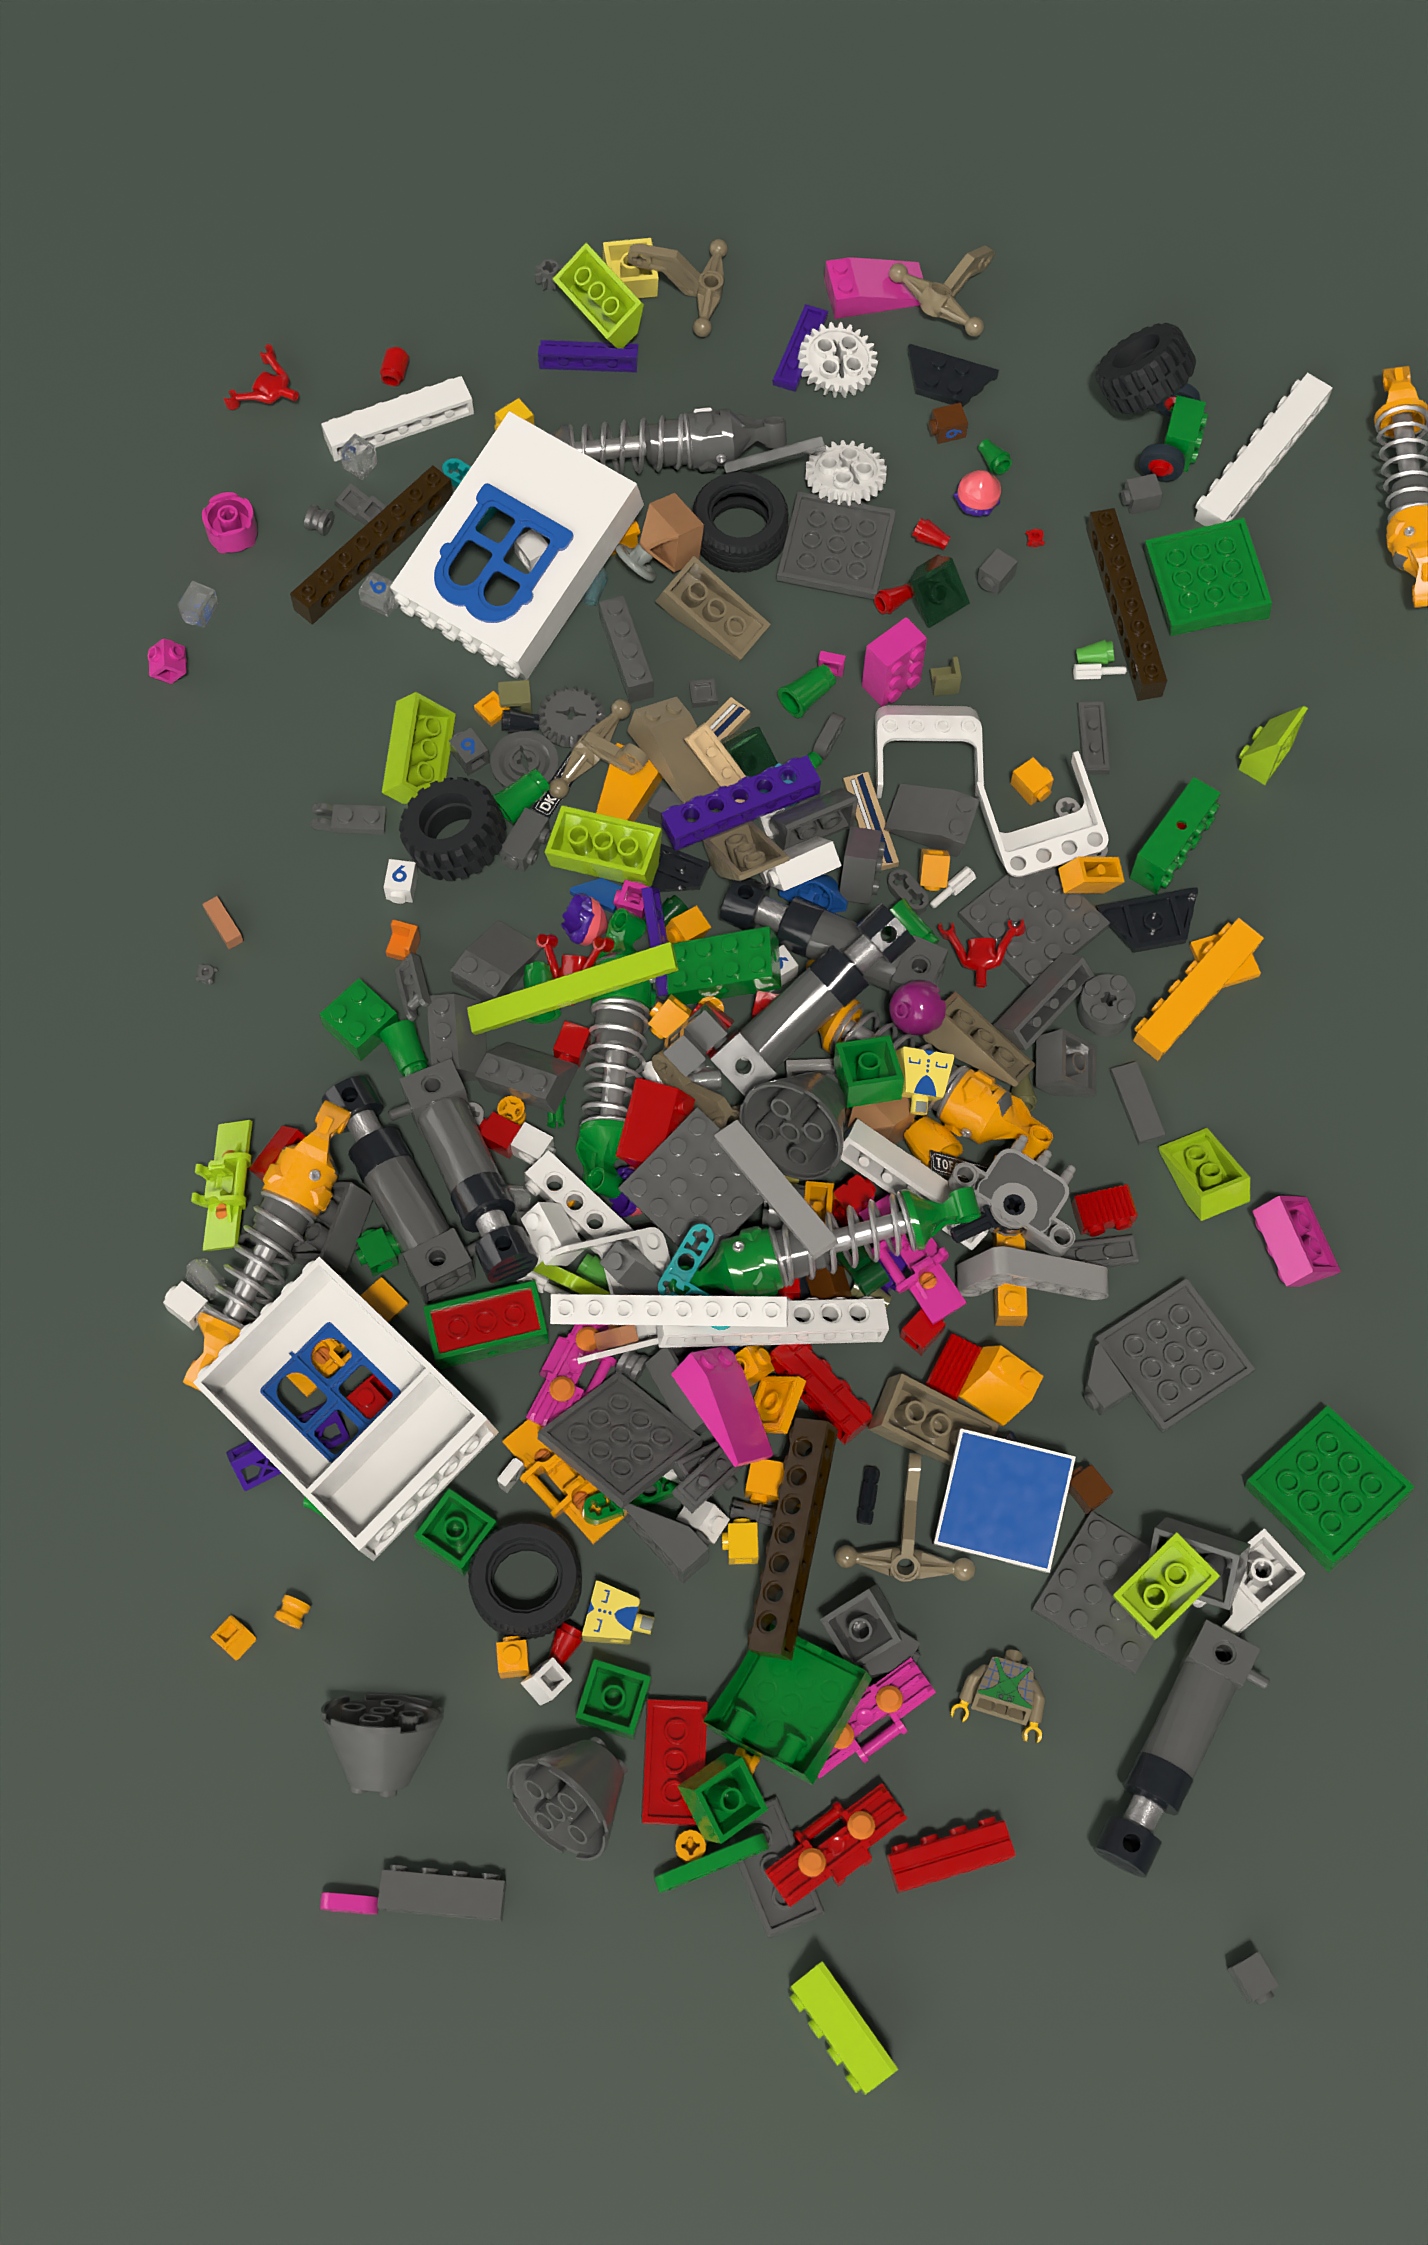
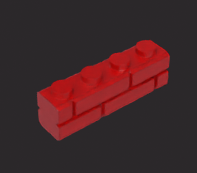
(823, 1391)
(951, 1855)

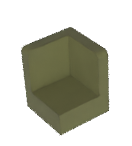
(946, 679)
(515, 694)

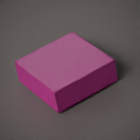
(834, 661)

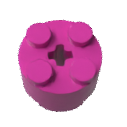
(230, 523)

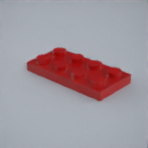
(672, 1755)

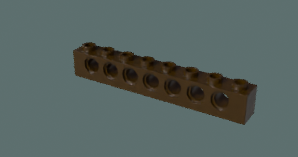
(371, 545)
(1126, 604)
(799, 1552)

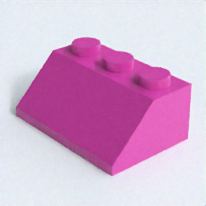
(1295, 1240)

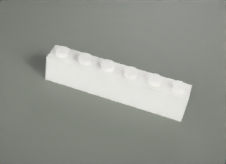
(401, 416)
(895, 1169)

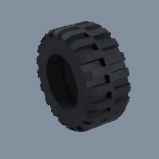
(1145, 368)
(437, 808)

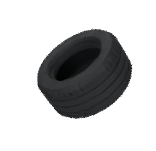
(746, 491)
(511, 1540)

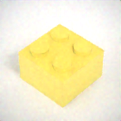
(639, 280)

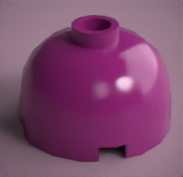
(917, 1008)

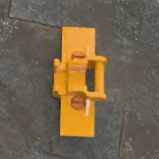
(325, 1354)
(540, 1459)

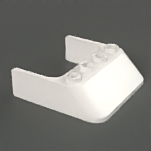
(927, 724)
(1053, 840)
(654, 1248)

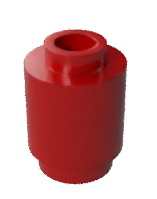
(394, 366)

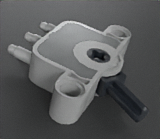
(1023, 1186)

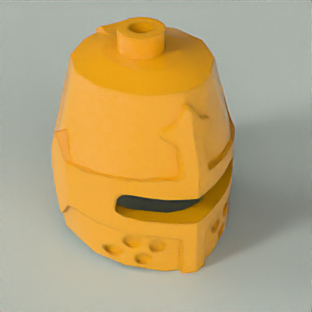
(930, 1135)

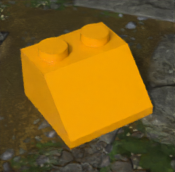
(1000, 1384)

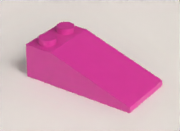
(865, 286)
(725, 1403)

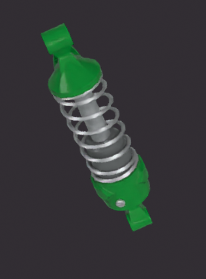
(618, 1033)
(767, 1260)

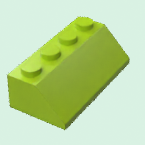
(601, 296)
(417, 747)
(604, 846)
(843, 2029)

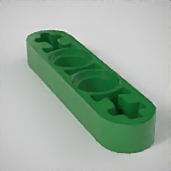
(642, 1501)
(711, 1863)

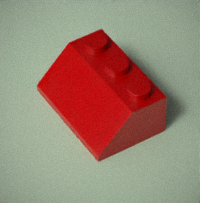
(650, 1119)

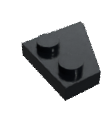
(679, 871)

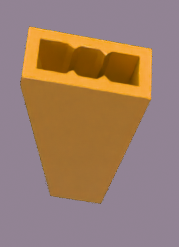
(627, 794)

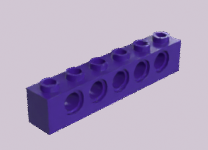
(732, 814)

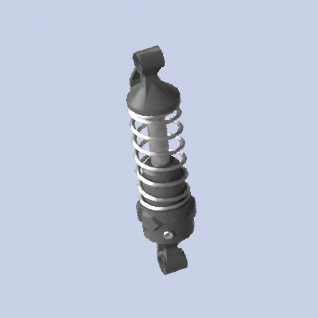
(697, 439)

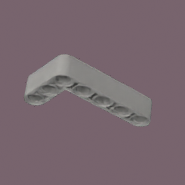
(1032, 1271)

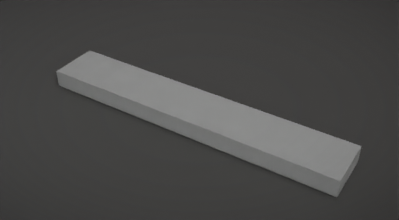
(776, 1189)

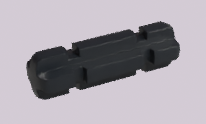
(868, 1496)

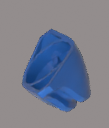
(820, 890)

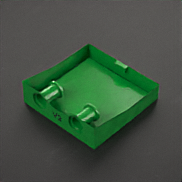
(1208, 577)
(1329, 1488)
(790, 1708)

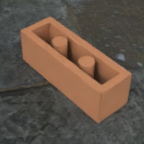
(223, 922)
(616, 1337)

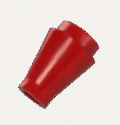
(930, 534)
(892, 598)
(565, 1643)

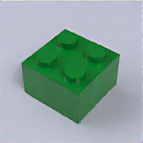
(358, 1019)
(868, 1071)
(454, 1531)
(613, 1699)
(723, 1798)

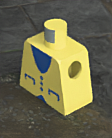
(924, 1076)
(614, 1616)

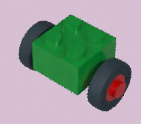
(1182, 436)

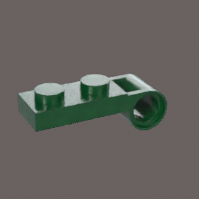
(868, 1274)

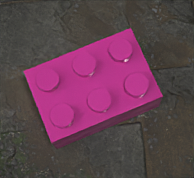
(894, 662)

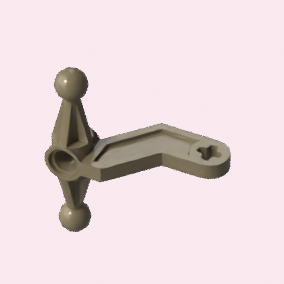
(673, 264)
(938, 298)
(595, 746)
(709, 1102)
(887, 1559)

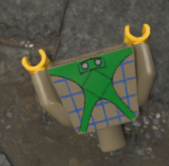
(1005, 1691)

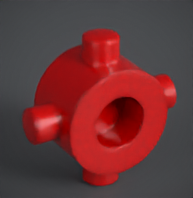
(1035, 538)

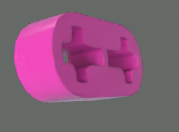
(349, 1903)

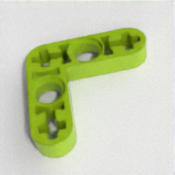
(569, 1280)

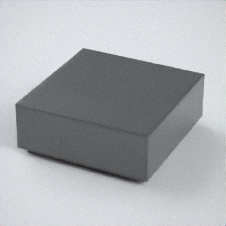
(703, 692)

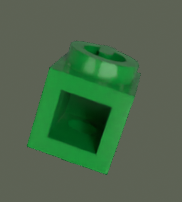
(377, 1251)

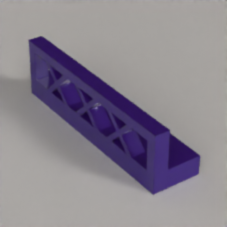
(587, 356)
(249, 1454)

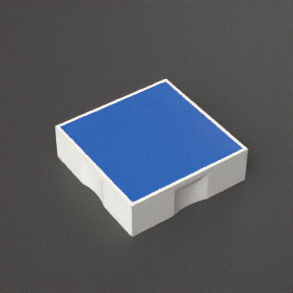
(1004, 1500)

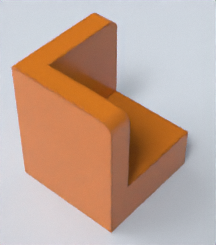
(403, 941)

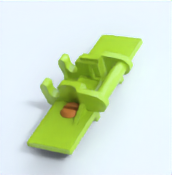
(225, 1185)

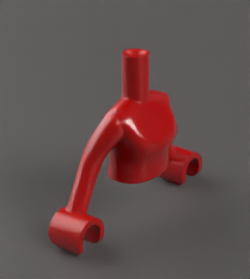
(267, 387)
(982, 950)
(572, 963)

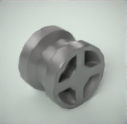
(319, 519)
(632, 1364)

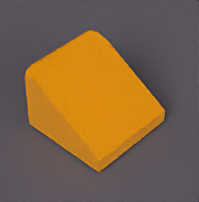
(233, 1637)

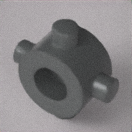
(206, 974)

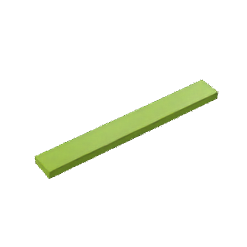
(573, 988)

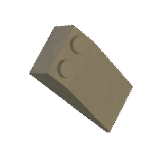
(712, 609)
(660, 735)
(743, 852)
(978, 1043)
(924, 1419)

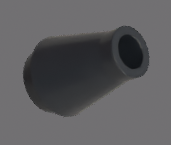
(517, 720)

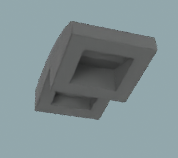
(359, 505)

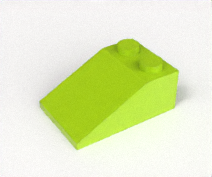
(1271, 745)
(1206, 1174)
(1166, 1586)

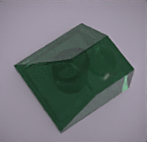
(938, 589)
(750, 751)

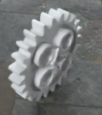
(817, 362)
(846, 473)

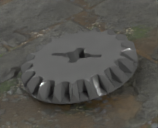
(554, 712)
(537, 751)

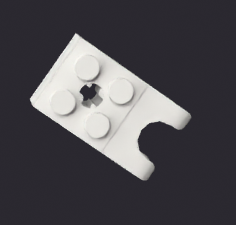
(1260, 1594)

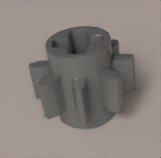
(546, 273)

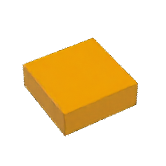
(490, 708)

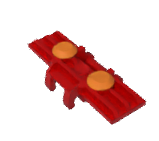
(843, 1852)

